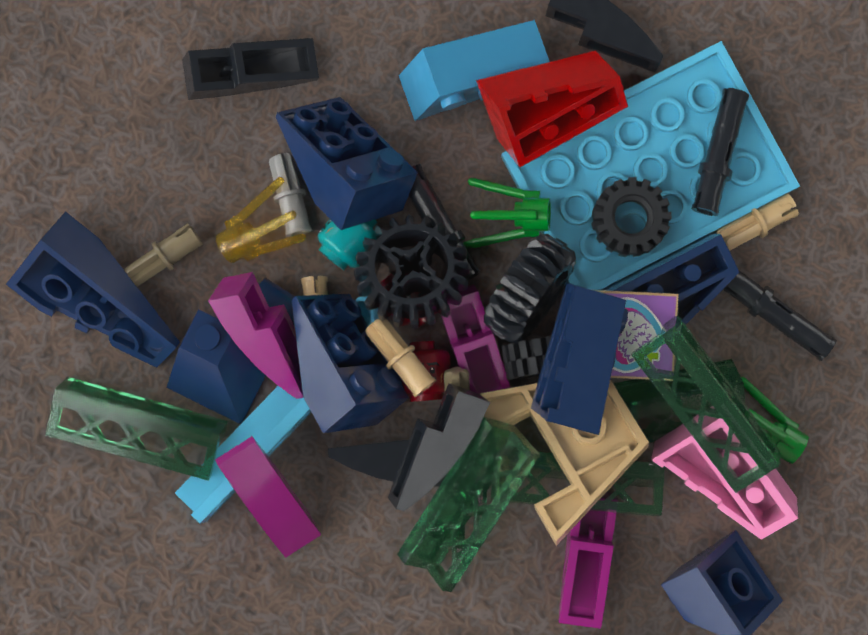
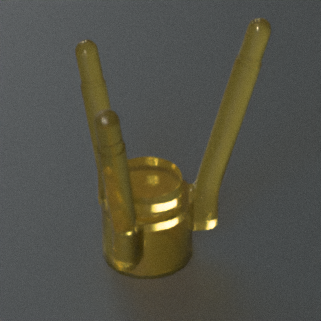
(242, 239)

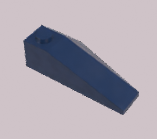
(83, 280)

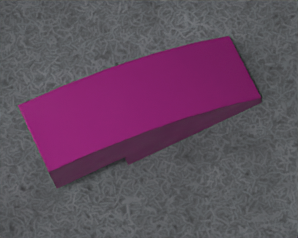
(259, 330)
(475, 344)
(268, 496)
(587, 569)

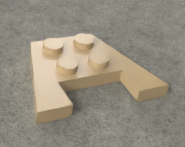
(587, 459)

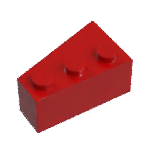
(550, 103)

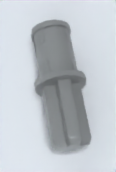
(290, 194)

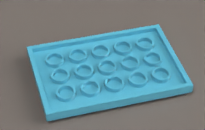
(659, 140)

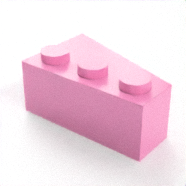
(759, 507)

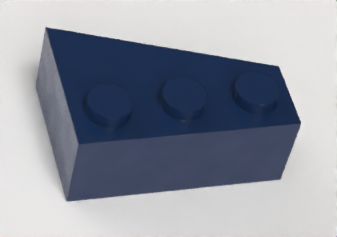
(693, 272)
(580, 359)

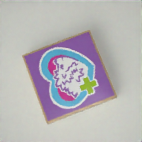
(645, 320)

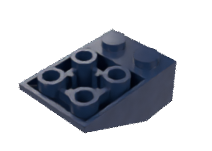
(346, 163)
(340, 365)

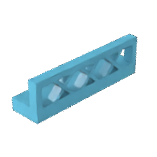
(269, 425)

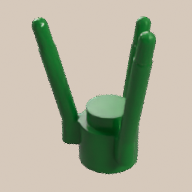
(531, 214)
(784, 431)

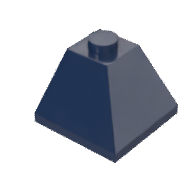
(215, 370)
(723, 589)

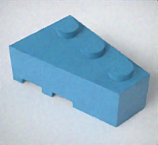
(447, 73)

